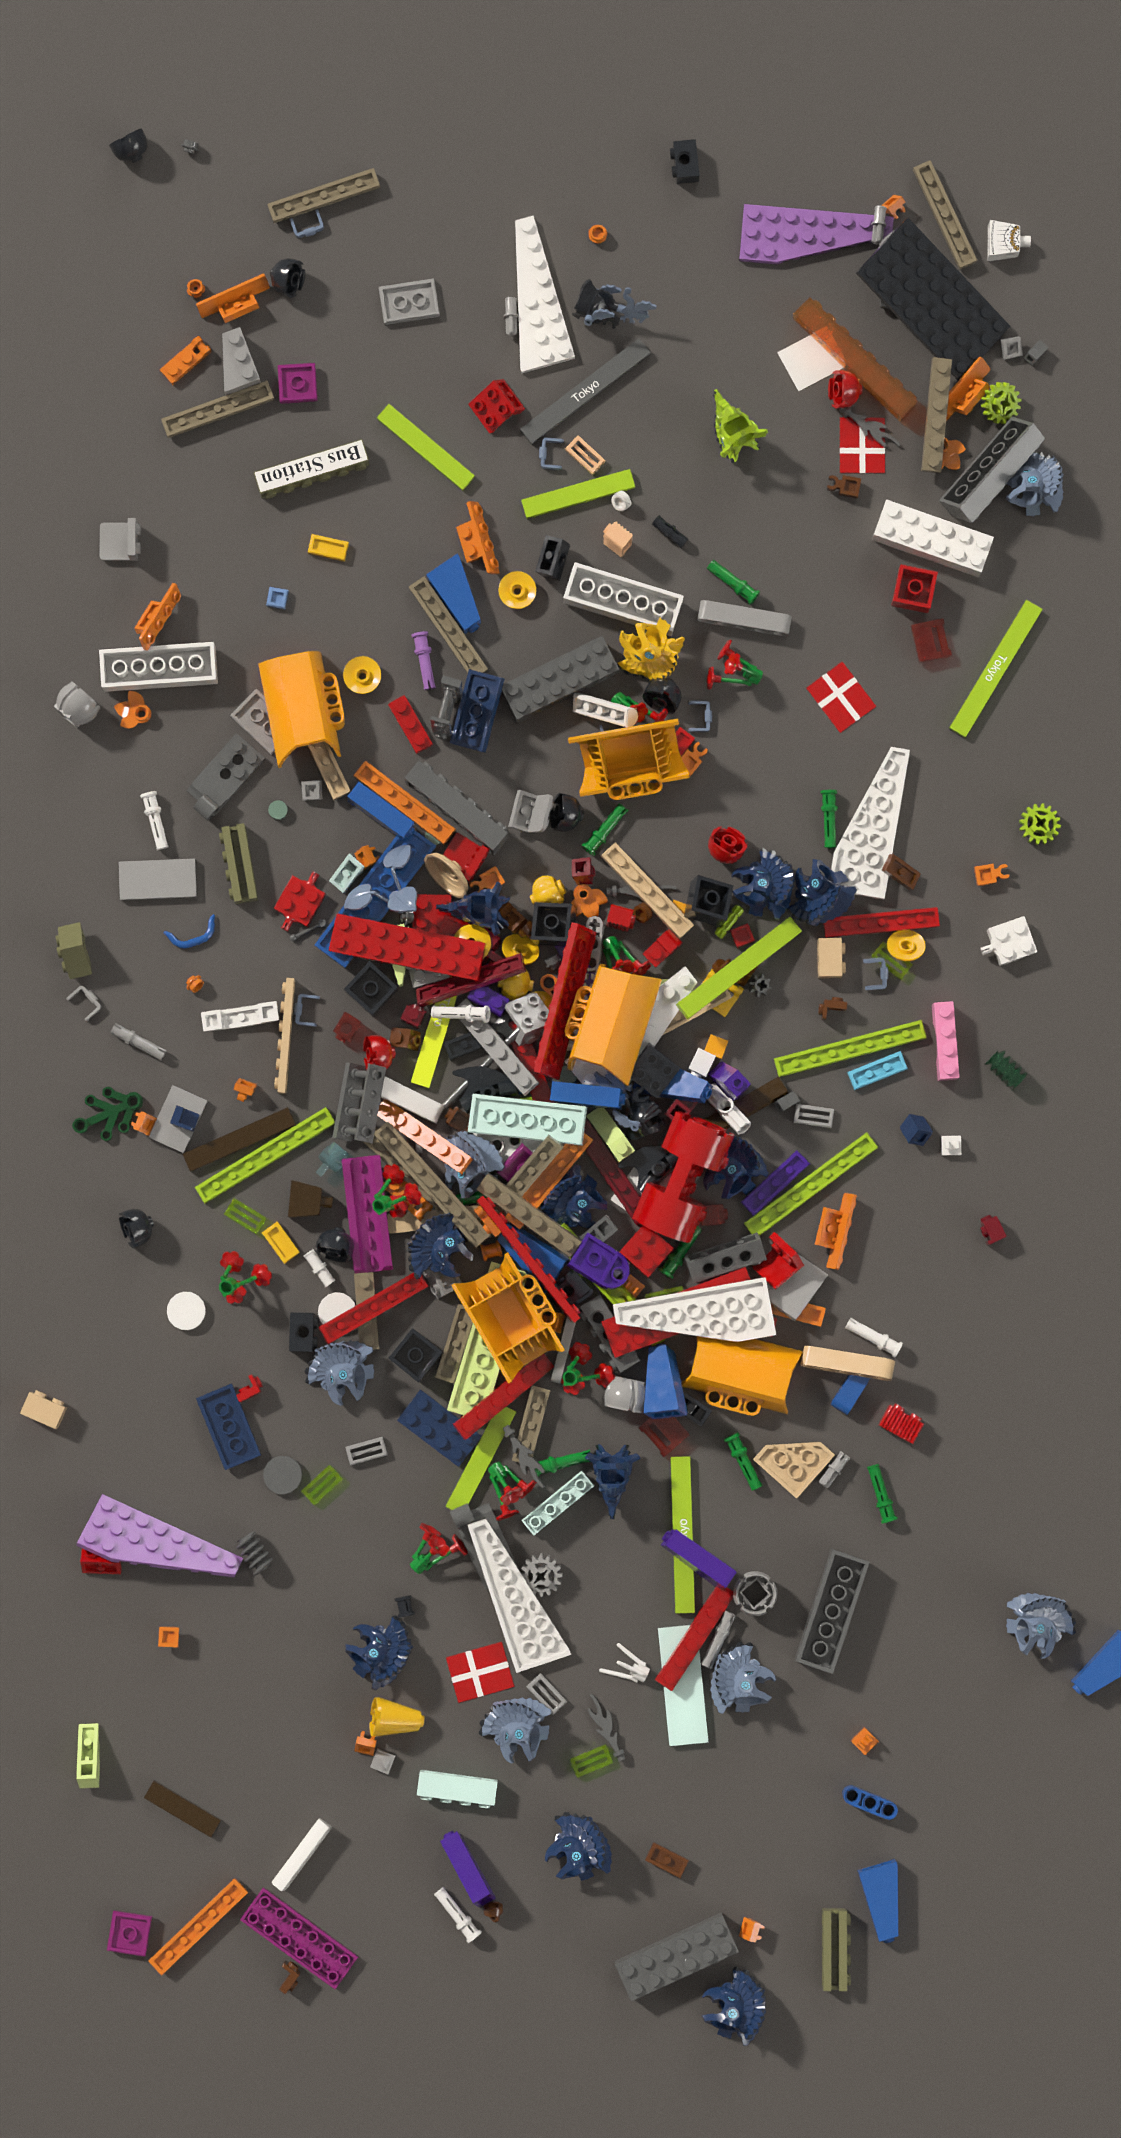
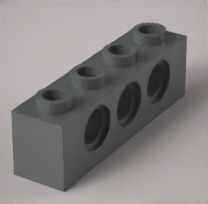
(715, 1255)
(587, 1311)

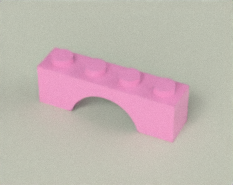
(946, 1041)

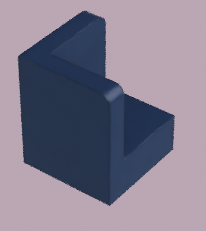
(184, 1118)
(916, 1129)

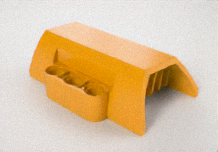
(299, 702)
(630, 757)
(612, 1020)
(508, 1317)
(744, 1370)

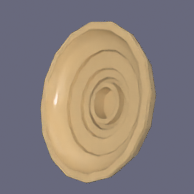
(446, 874)

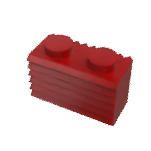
(620, 918)
(901, 1424)

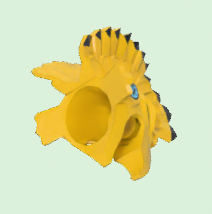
(650, 652)

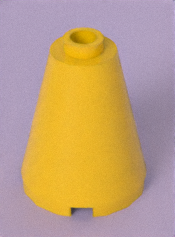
(393, 1718)

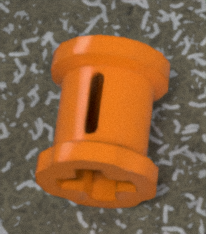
(491, 1250)

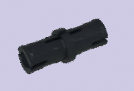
(669, 531)

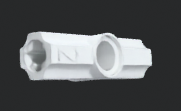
(732, 1116)

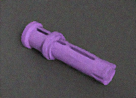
(422, 651)

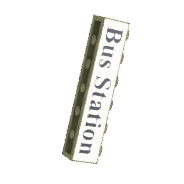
(311, 468)

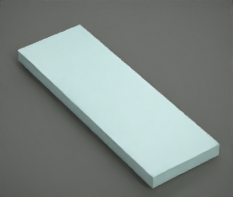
(527, 1119)
(686, 1702)

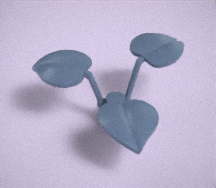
(399, 901)

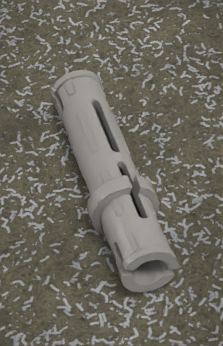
(137, 1041)
(716, 1643)

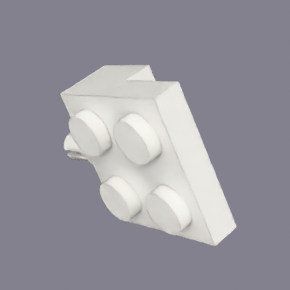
(1010, 941)

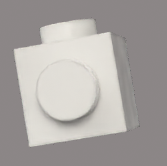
(701, 1063)

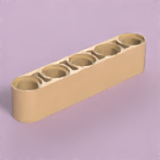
(847, 1363)

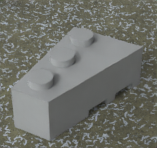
(237, 363)

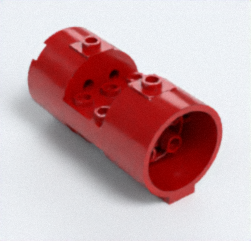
(670, 1208)

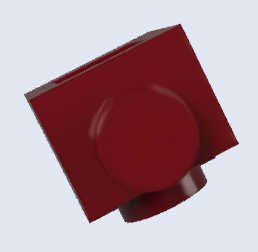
(583, 871)
(413, 1015)
(992, 1229)

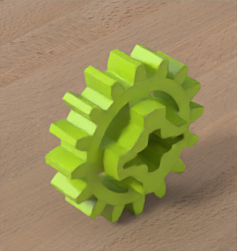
(994, 409)
(1044, 830)

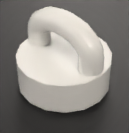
(621, 501)

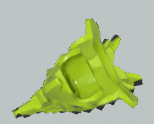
(734, 429)

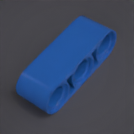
(849, 1393)
(876, 1809)

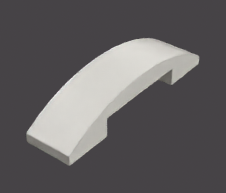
(240, 1017)

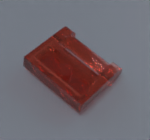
(925, 643)
(670, 1428)

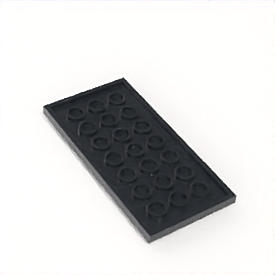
(932, 298)

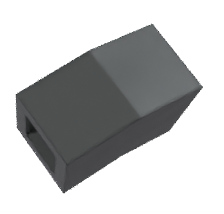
(1036, 352)
(786, 1102)

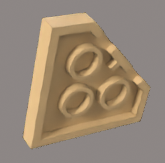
(794, 1463)

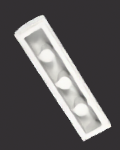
(604, 710)
(301, 1855)

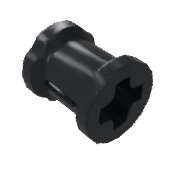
(404, 1606)

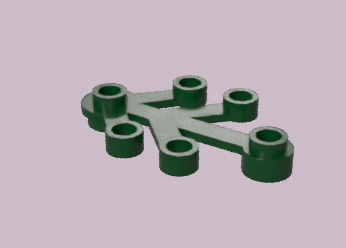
(111, 1112)

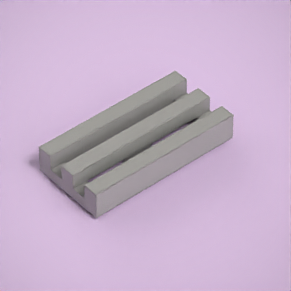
(812, 1123)
(382, 1446)
(549, 1685)

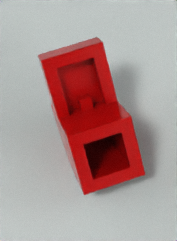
(662, 948)

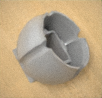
(76, 705)
(625, 1395)
(765, 1603)

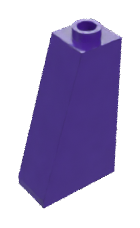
(729, 1080)
(698, 1559)
(467, 1869)

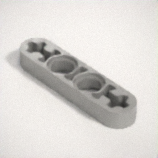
(596, 953)
(562, 1356)

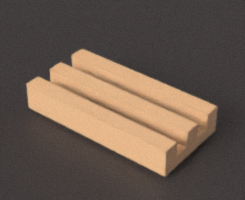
(596, 465)

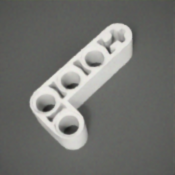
(411, 1100)

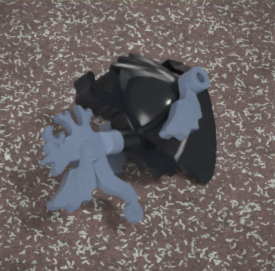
(598, 304)
(637, 1114)

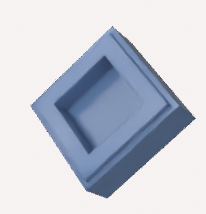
(277, 598)

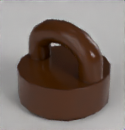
(642, 912)
(526, 930)
(719, 964)
(493, 1910)

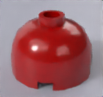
(844, 389)
(727, 845)
(378, 1051)

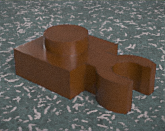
(848, 486)

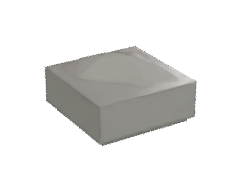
(1011, 347)
(312, 790)
(382, 1761)

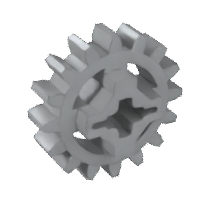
(547, 1579)

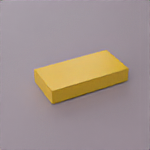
(328, 547)
(280, 1242)

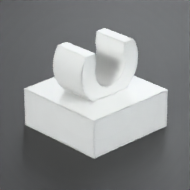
(950, 1145)

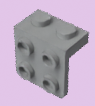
(120, 541)
(530, 812)
(529, 1016)

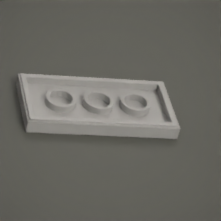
(157, 879)

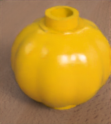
(547, 890)
(516, 986)

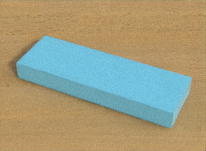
(877, 1070)

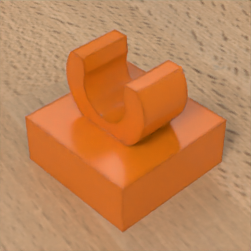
(894, 203)
(366, 857)
(245, 1088)
(144, 1123)
(633, 1285)
(557, 1326)
(168, 1636)
(864, 1741)
(365, 1745)
(750, 1929)

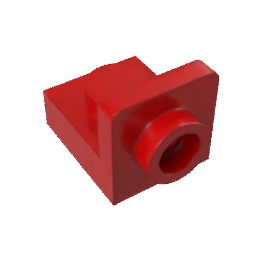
(247, 1392)

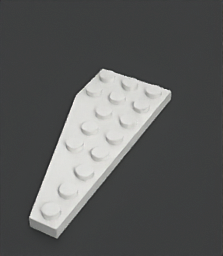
(873, 829)
(662, 1014)
(719, 1312)

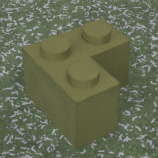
(73, 951)

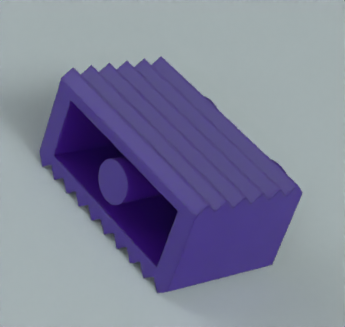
(485, 996)

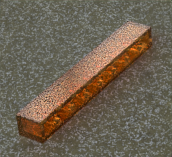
(854, 358)

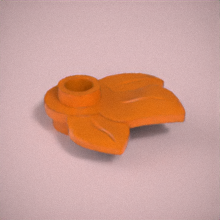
(950, 454)
(130, 710)
(590, 903)

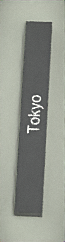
(585, 391)

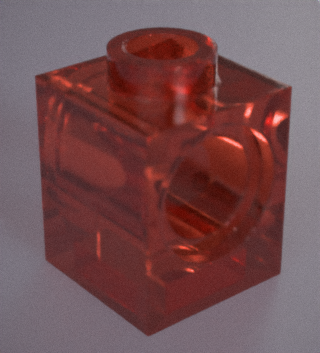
(347, 1019)
(715, 1215)

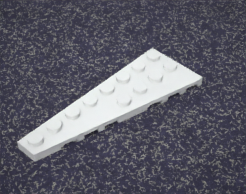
(541, 322)
(523, 1620)

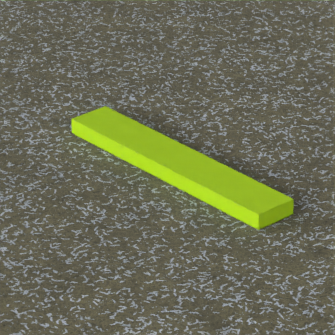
(425, 447)
(578, 493)
(480, 1459)

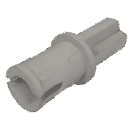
(878, 224)
(511, 315)
(834, 1469)

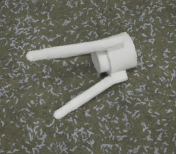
(638, 1671)

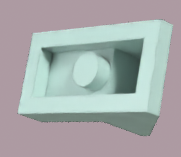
(347, 873)

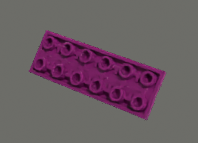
(367, 1228)
(299, 1938)

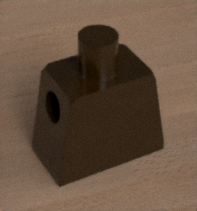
(307, 1200)

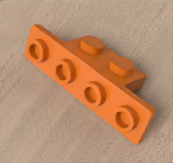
(235, 300)
(968, 389)
(476, 540)
(155, 616)
(834, 1230)

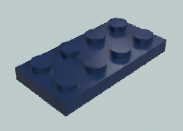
(477, 710)
(228, 1426)
(434, 1426)

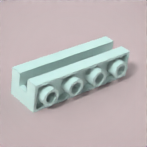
(557, 1502)
(457, 1787)

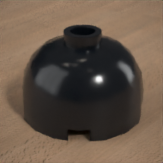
(130, 147)
(288, 277)
(663, 694)
(566, 813)
(136, 1226)
(335, 1244)

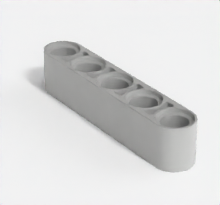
(744, 618)

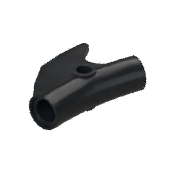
(483, 1078)
(645, 1162)

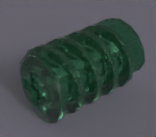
(1006, 1069)

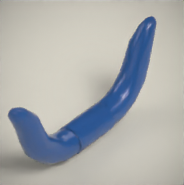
(195, 941)

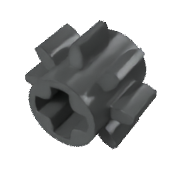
(765, 985)

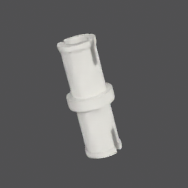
(319, 1268)

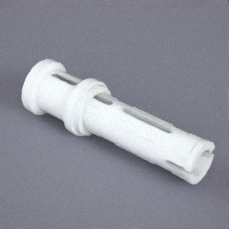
(152, 811)
(469, 1013)
(882, 1341)
(463, 1922)

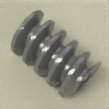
(254, 1553)

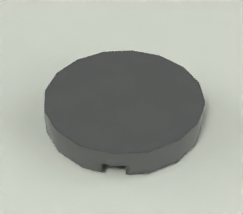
(282, 1475)

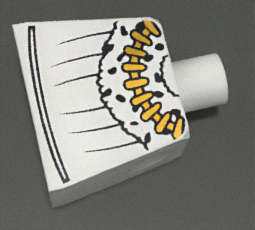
(1005, 240)

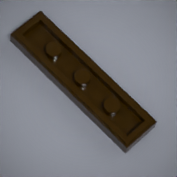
(182, 1808)

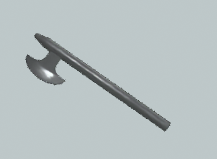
(500, 1026)

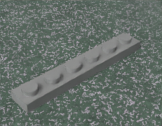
(501, 1053)

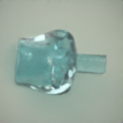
(331, 1158)

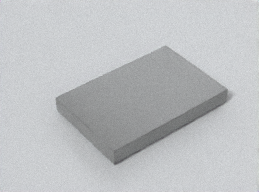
(409, 301)
(254, 719)
(172, 1135)
(797, 1290)

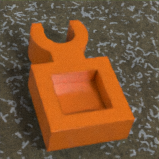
(691, 759)
(987, 874)
(488, 879)
(488, 1226)

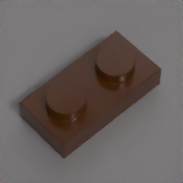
(901, 872)
(666, 1859)

